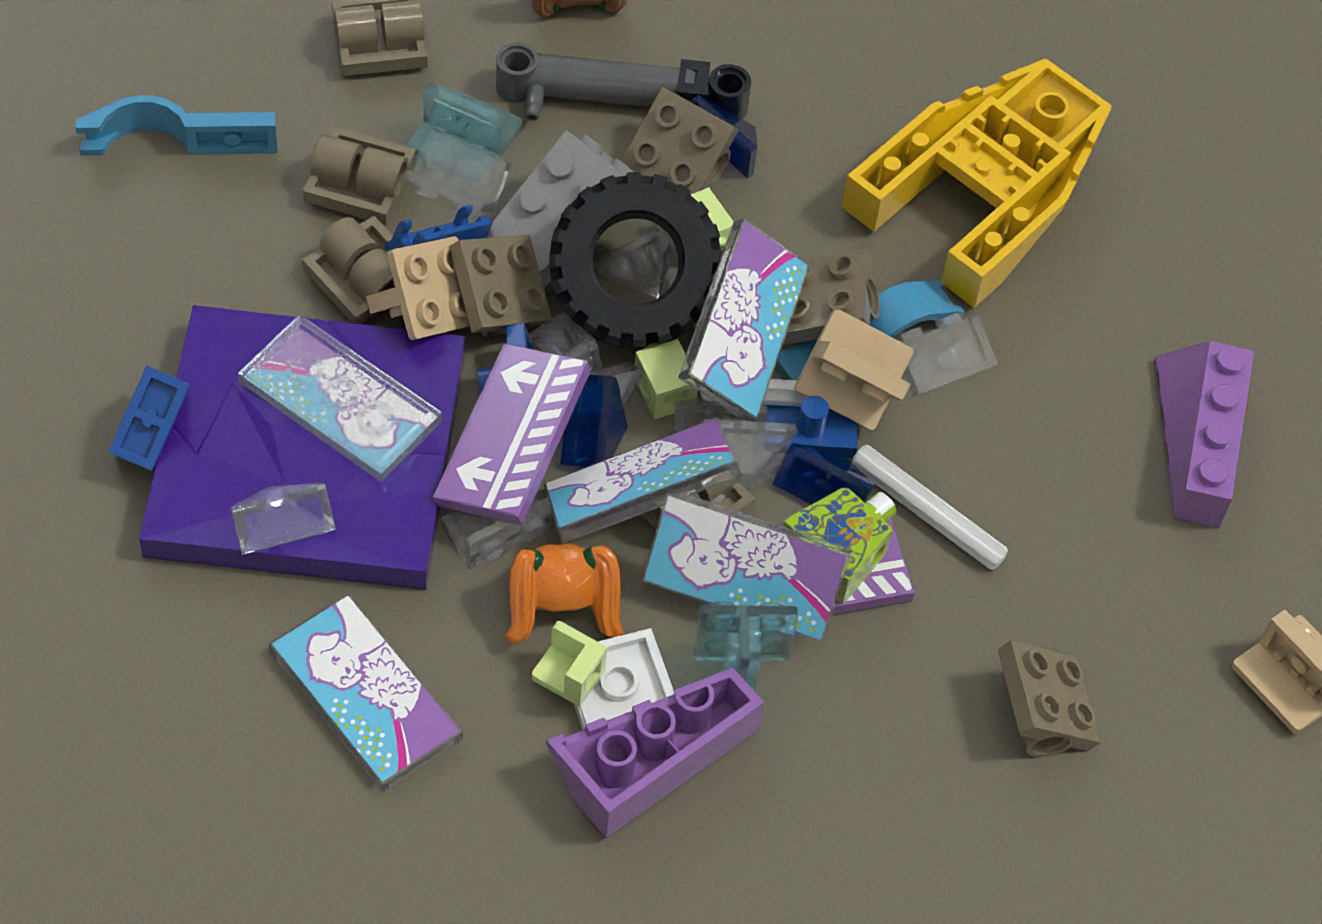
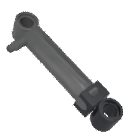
(532, 76)

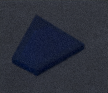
(744, 145)
(595, 423)
(817, 473)

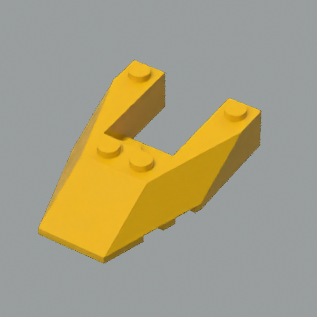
(1008, 143)

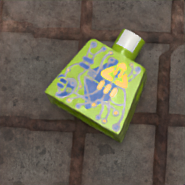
(851, 524)

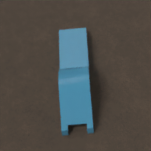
(197, 131)
(899, 309)

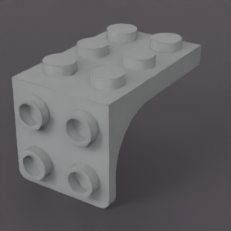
(549, 189)

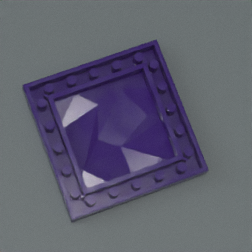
(238, 444)

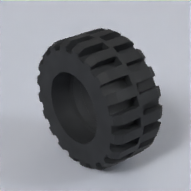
(623, 199)

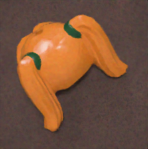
(564, 580)

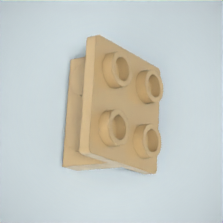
(424, 289)
(855, 369)
(1286, 670)

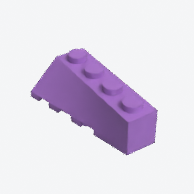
(1204, 416)
(645, 754)

